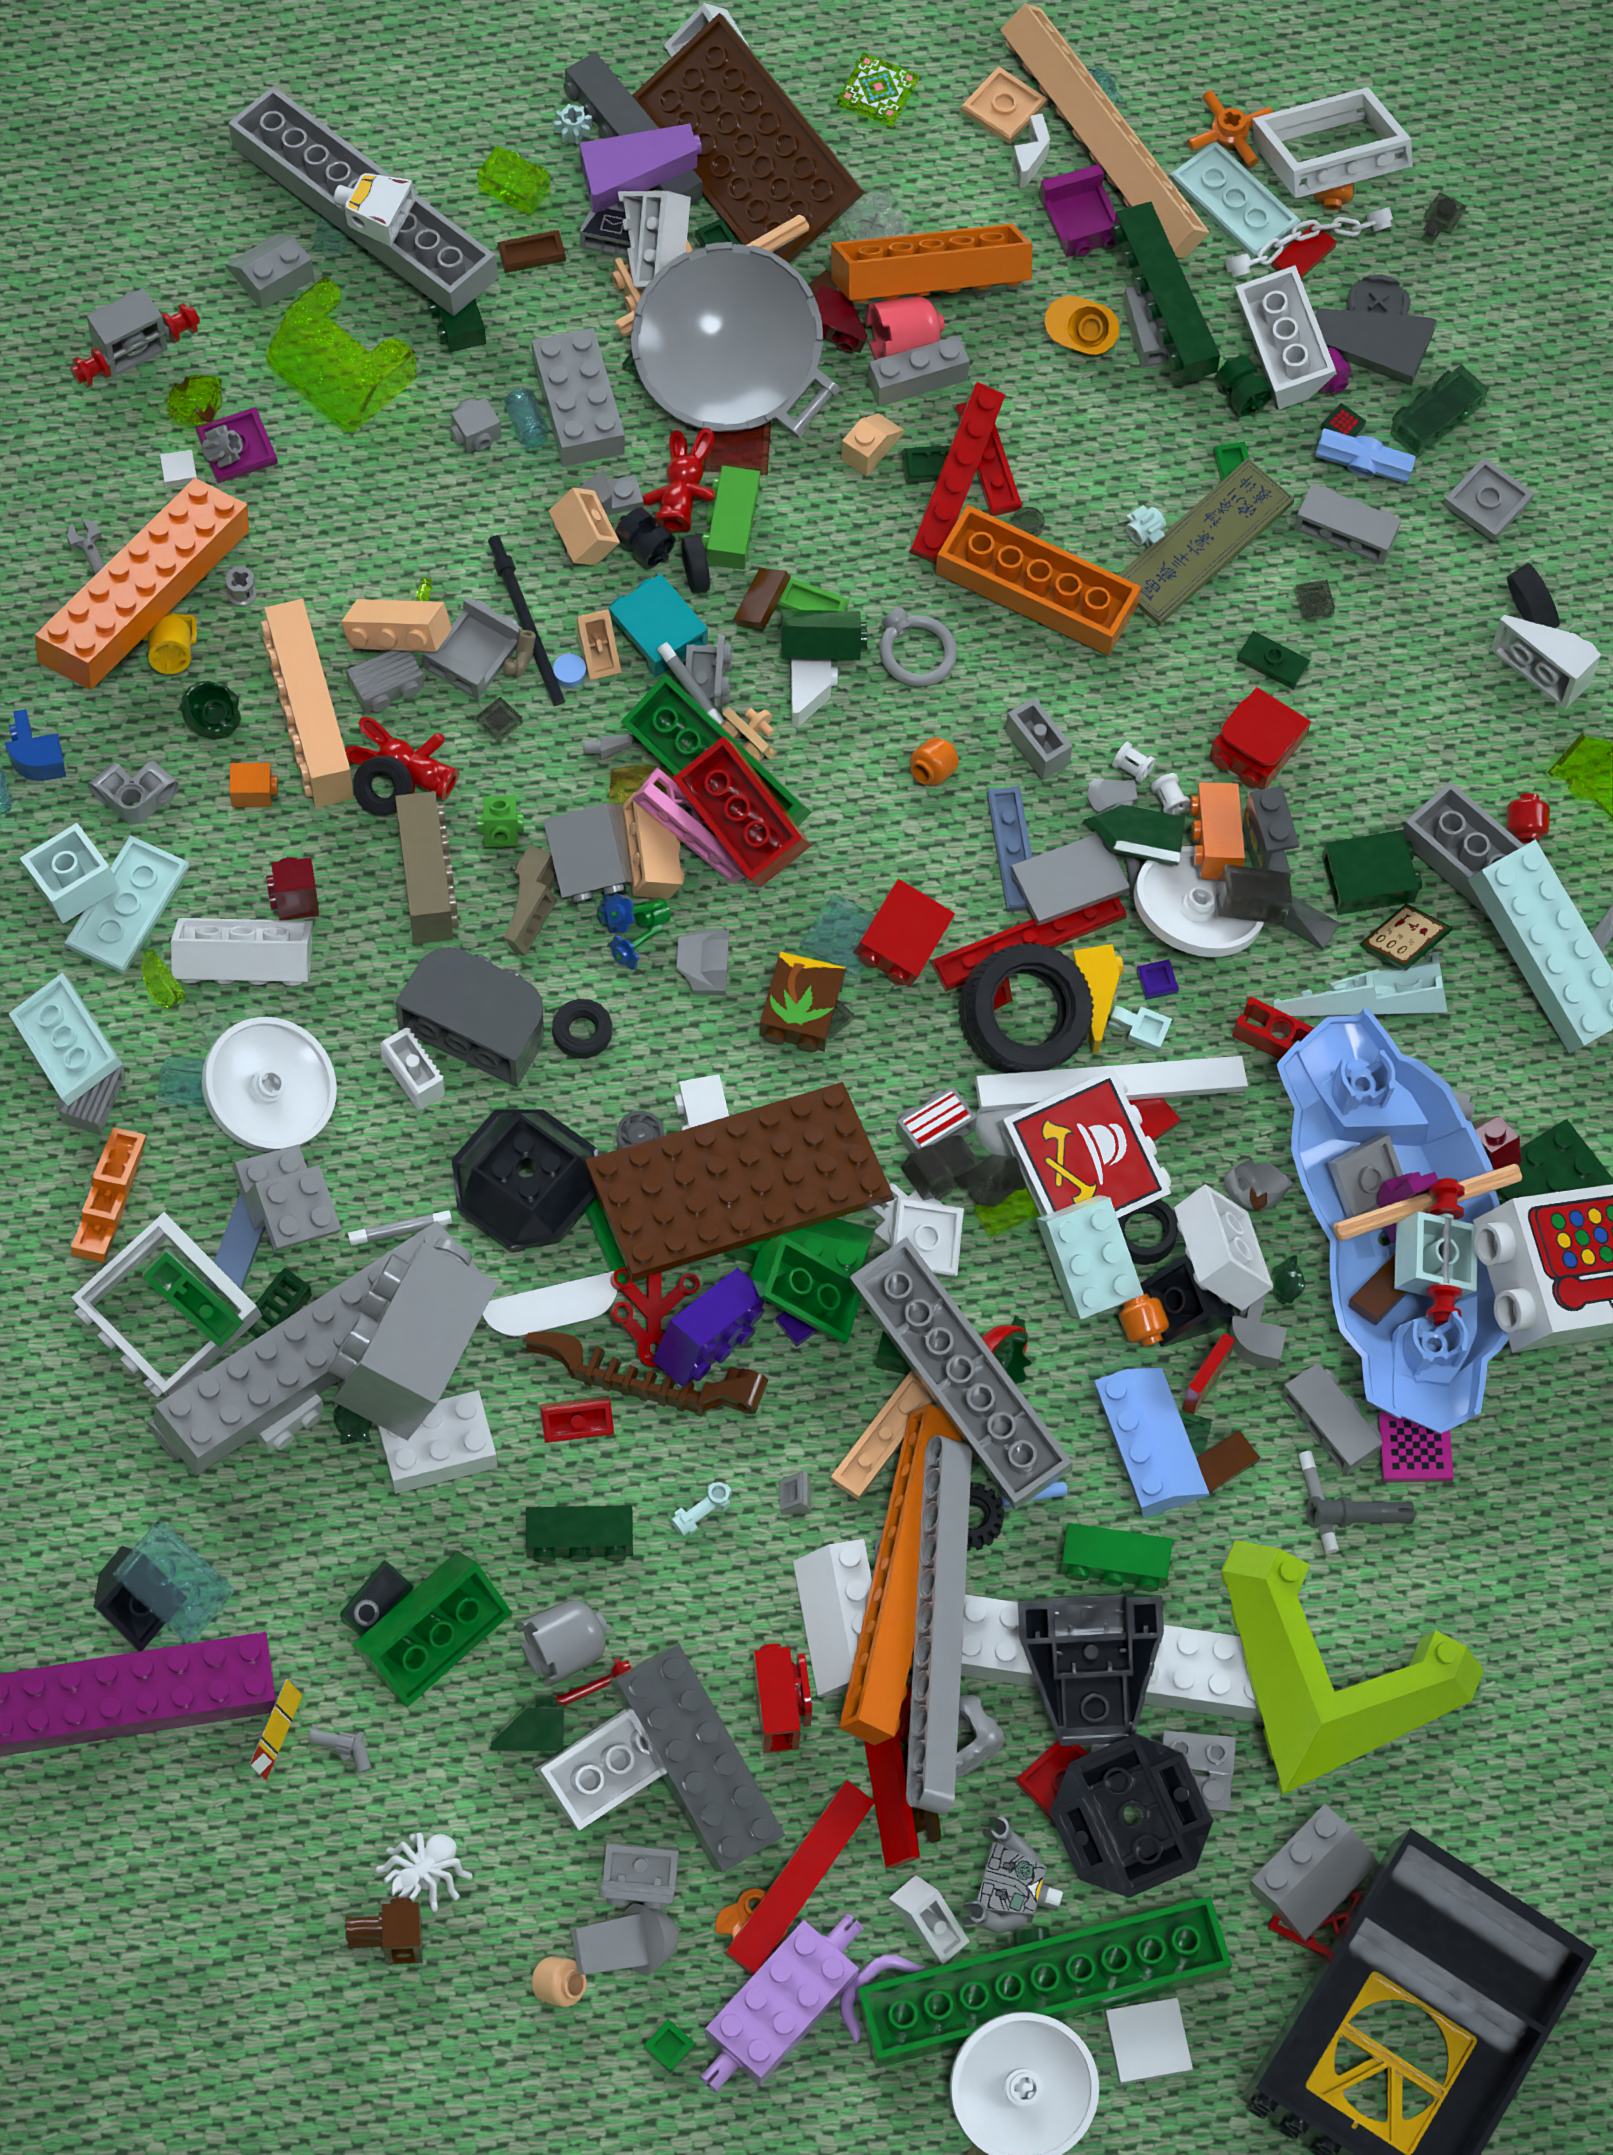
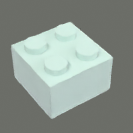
(69, 873)

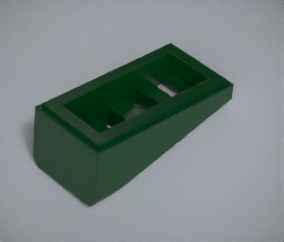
(295, 1303)

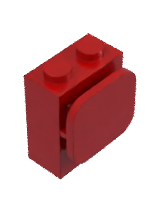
(1259, 739)
(780, 1695)

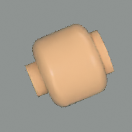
(558, 1982)

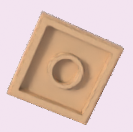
(1003, 105)

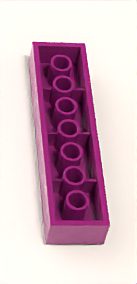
(136, 1693)

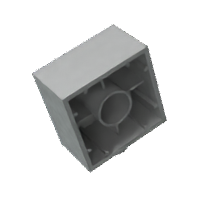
(419, 1331)

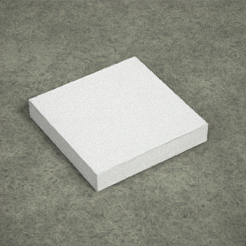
(932, 1231)
(1148, 2041)

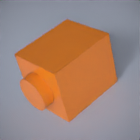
(252, 785)

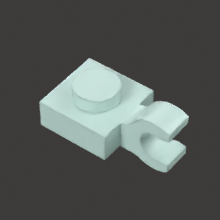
(1145, 1028)

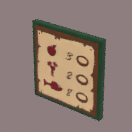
(1406, 937)

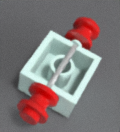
(1437, 1252)

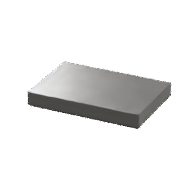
(1069, 879)

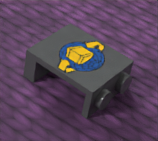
(1269, 829)

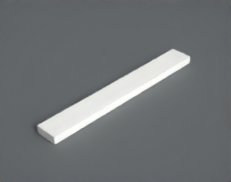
(1142, 1081)

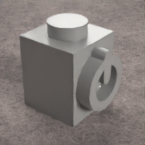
(475, 425)

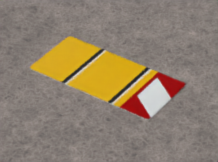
(276, 1729)

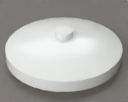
(1185, 911)
(269, 1084)
(1024, 2086)

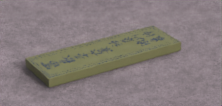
(1206, 540)

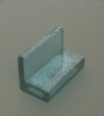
(181, 1081)

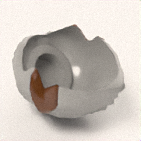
(1257, 1185)

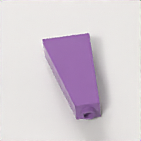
(636, 162)

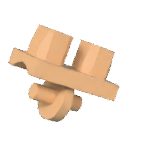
(758, 723)

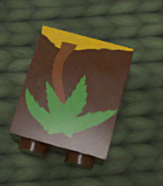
(801, 1002)

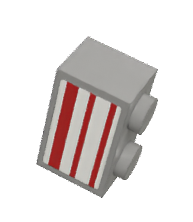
(936, 1120)

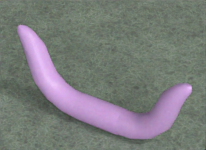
(865, 1976)

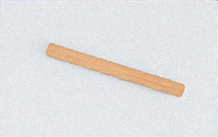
(1401, 1210)

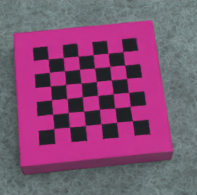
(1413, 1452)

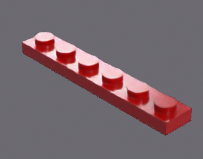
(957, 471)

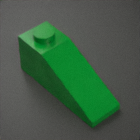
(192, 1296)

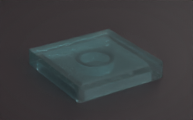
(837, 935)

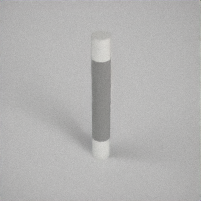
(688, 681)
(398, 1228)
(1315, 1489)

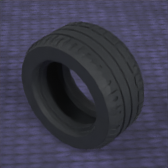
(1068, 989)

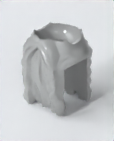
(989, 1735)

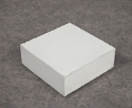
(178, 468)

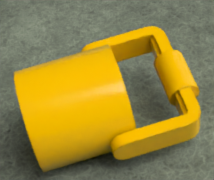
(171, 642)

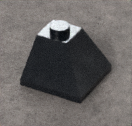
(1186, 1305)
(122, 1608)

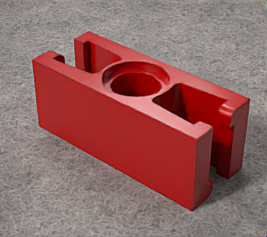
(1275, 1022)

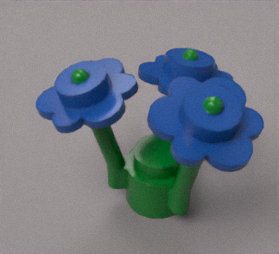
(619, 914)

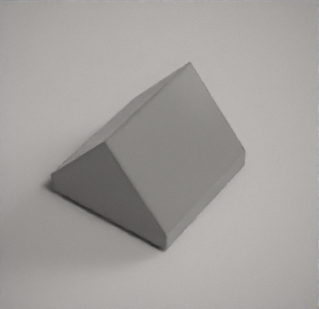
(795, 1494)

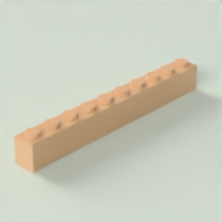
(1101, 126)

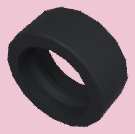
(1153, 1254)

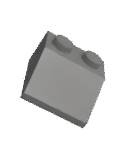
(272, 269)

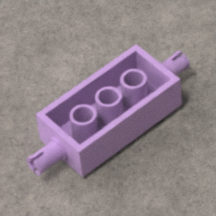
(781, 2003)

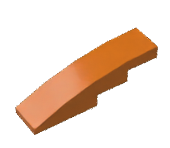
(108, 1194)

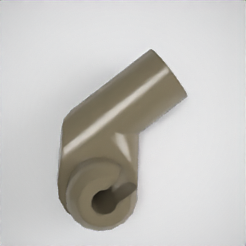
(518, 666)

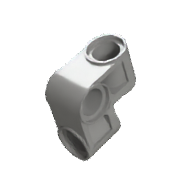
(149, 787)

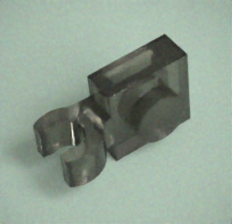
(1441, 216)

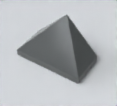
(1310, 923)

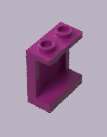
(1079, 210)

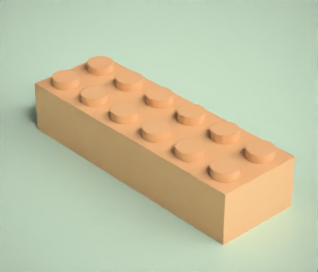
(306, 704)

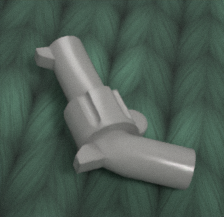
(345, 1744)

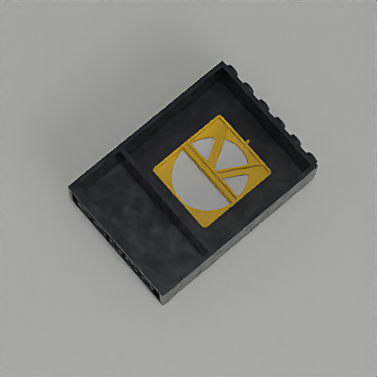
(1461, 1953)

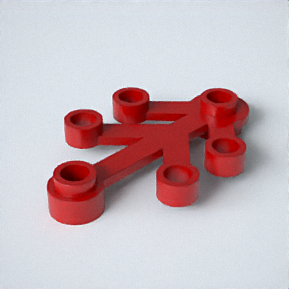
(651, 1307)

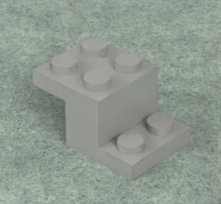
(286, 1197)

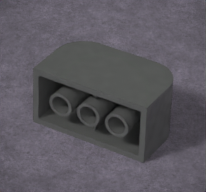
(474, 1012)

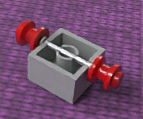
(129, 335)

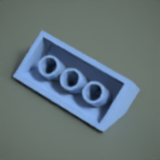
(1151, 1439)

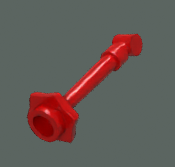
(617, 1669)

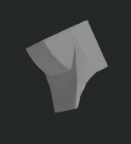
(704, 960)

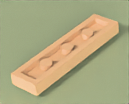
(880, 1438)

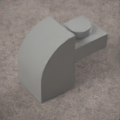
(1256, 1341)

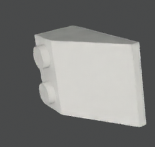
(1547, 657)

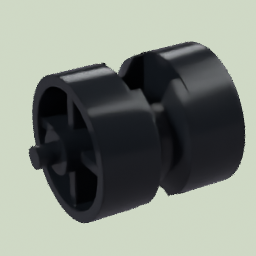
(649, 542)

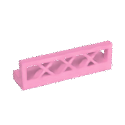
(684, 826)

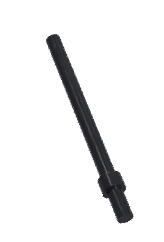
(505, 568)

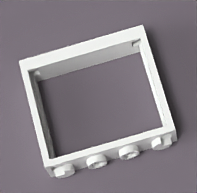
(1339, 167)
(127, 1261)

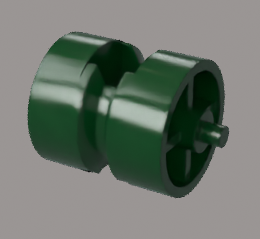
(1240, 381)

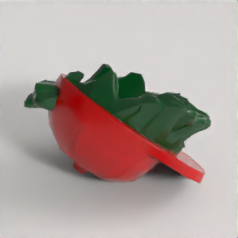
(1008, 1346)

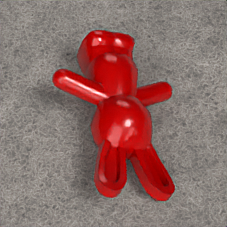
(683, 476)
(424, 770)

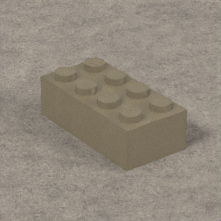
(427, 867)

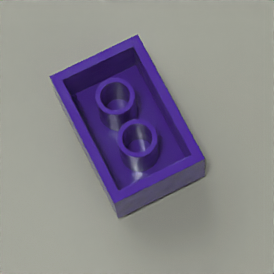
(710, 1328)

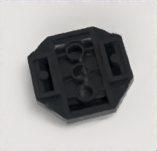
(516, 1208)
(1093, 1822)

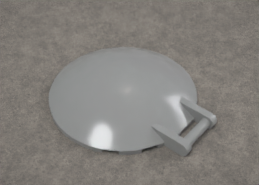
(730, 340)

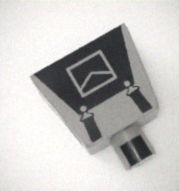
(605, 231)

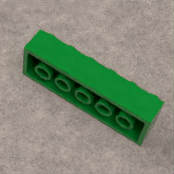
(682, 730)

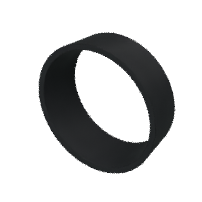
(1532, 597)

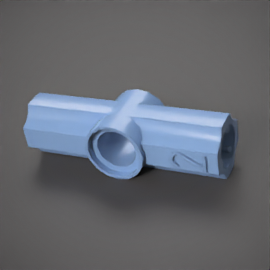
(1365, 456)

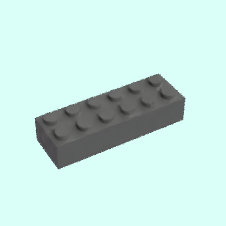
(697, 1758)

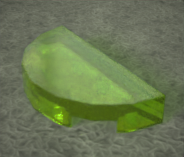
(160, 982)

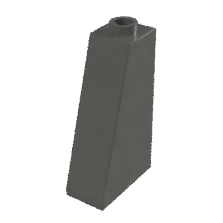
(1378, 341)

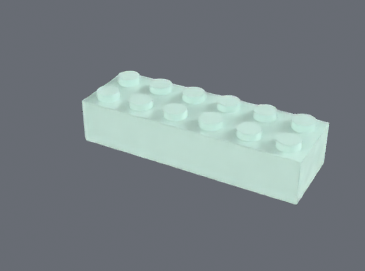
(1549, 943)

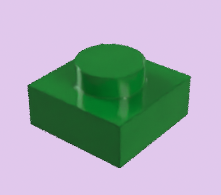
(669, 2045)

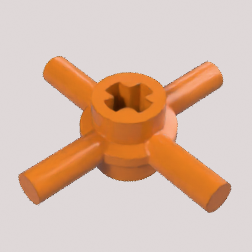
(1228, 129)

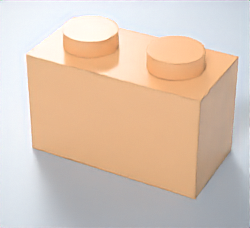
(584, 526)

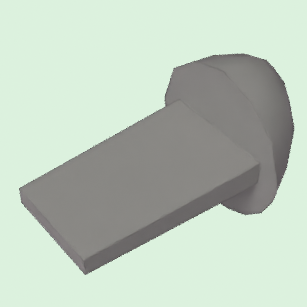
(637, 1940)

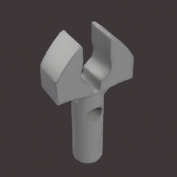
(88, 545)

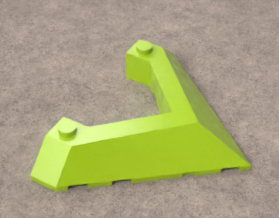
(1304, 1719)

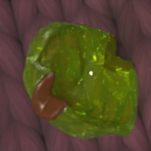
(194, 400)

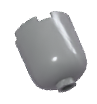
(563, 1640)

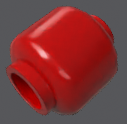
(1528, 818)

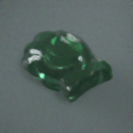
(1288, 1281)
(351, 1426)

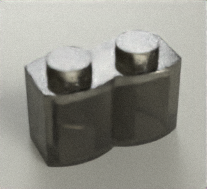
(940, 1167)

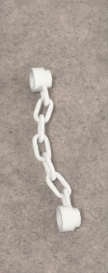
(1240, 264)

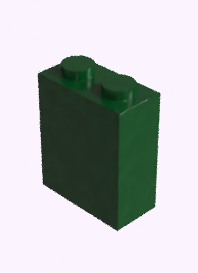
(822, 634)
(1371, 872)

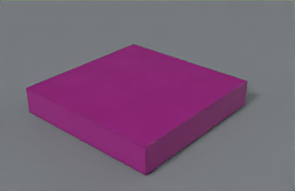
(256, 449)

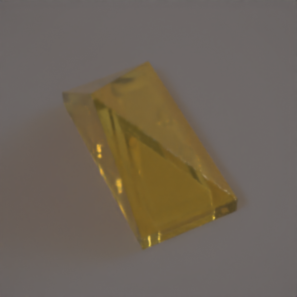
(629, 779)

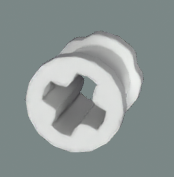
(1145, 763)
(1170, 794)

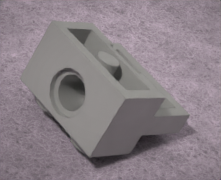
(1210, 1755)

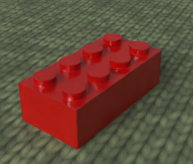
(742, 811)

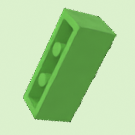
(731, 517)

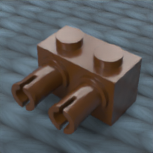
(394, 1930)

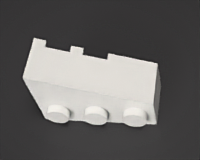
(656, 230)

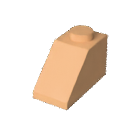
(869, 442)

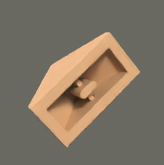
(598, 644)

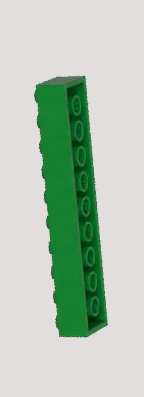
(1045, 1977)

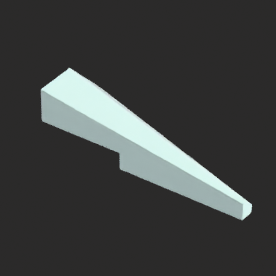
(1381, 992)

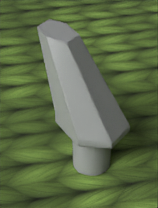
(609, 745)

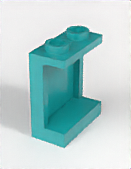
(658, 616)

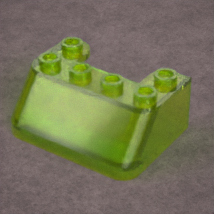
(331, 366)

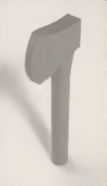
(1109, 793)

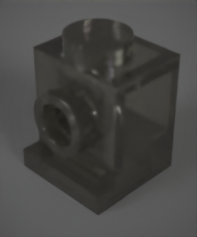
(995, 1180)

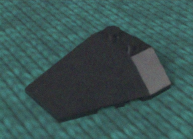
(1092, 1661)

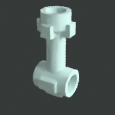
(717, 1499)

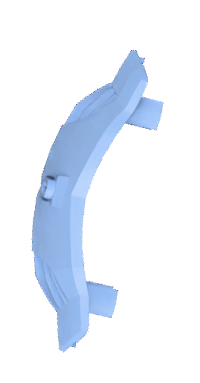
(1345, 1090)

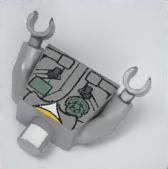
(1010, 1884)

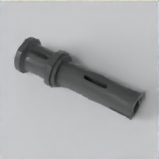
(1345, 1512)

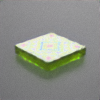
(878, 89)

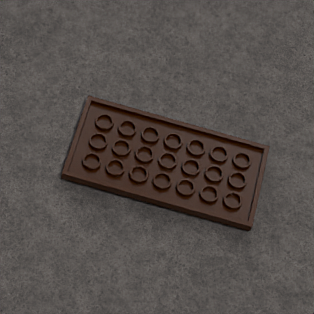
(757, 147)
(737, 1180)

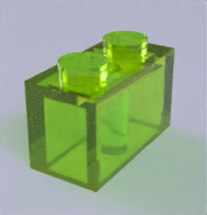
(514, 180)

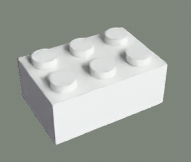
(1223, 1248)
(444, 1447)

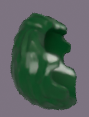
(210, 709)

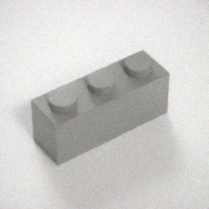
(918, 371)
(1347, 524)
(1332, 1418)

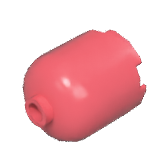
(902, 325)

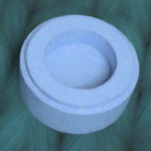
(569, 670)

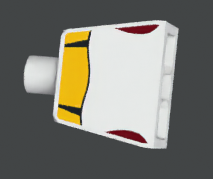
(377, 205)

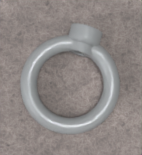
(899, 623)

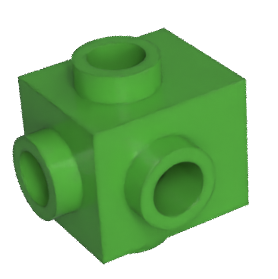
(500, 821)

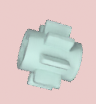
(573, 124)
(1145, 526)

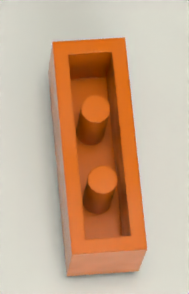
(1217, 828)

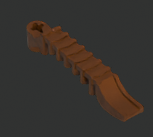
(739, 1390)

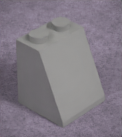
(590, 851)

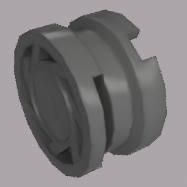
(638, 1128)

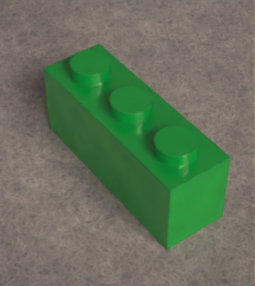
(1116, 1557)

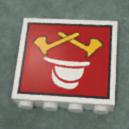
(1086, 1147)

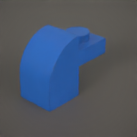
(34, 757)

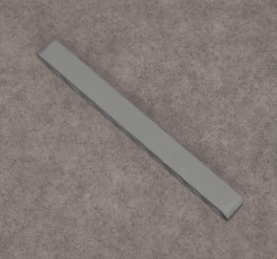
(939, 1626)

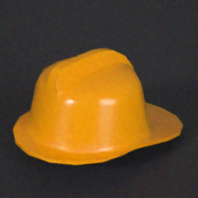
(1082, 324)

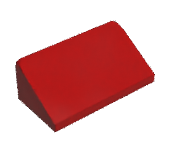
(577, 1419)

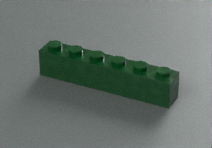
(1165, 292)

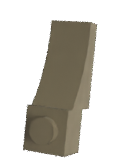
(535, 899)

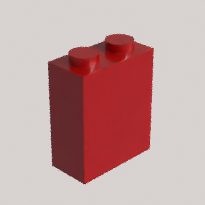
(903, 933)

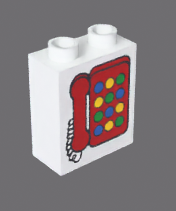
(1551, 1266)

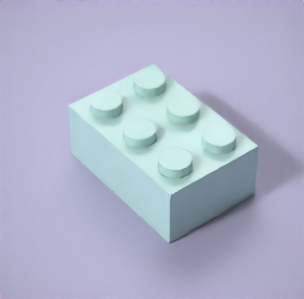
(1090, 1256)

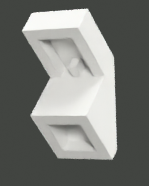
(1030, 156)

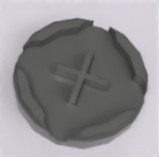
(1378, 295)

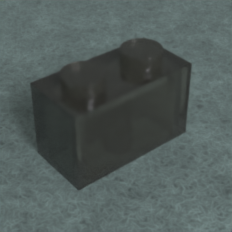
(1253, 894)

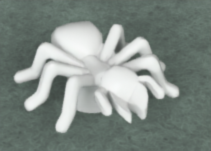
(425, 1867)

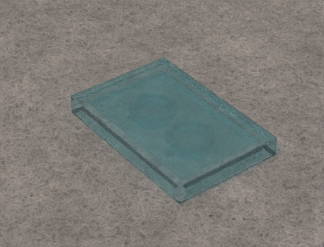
(174, 1582)

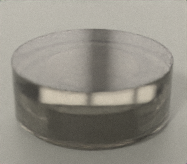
(1029, 520)

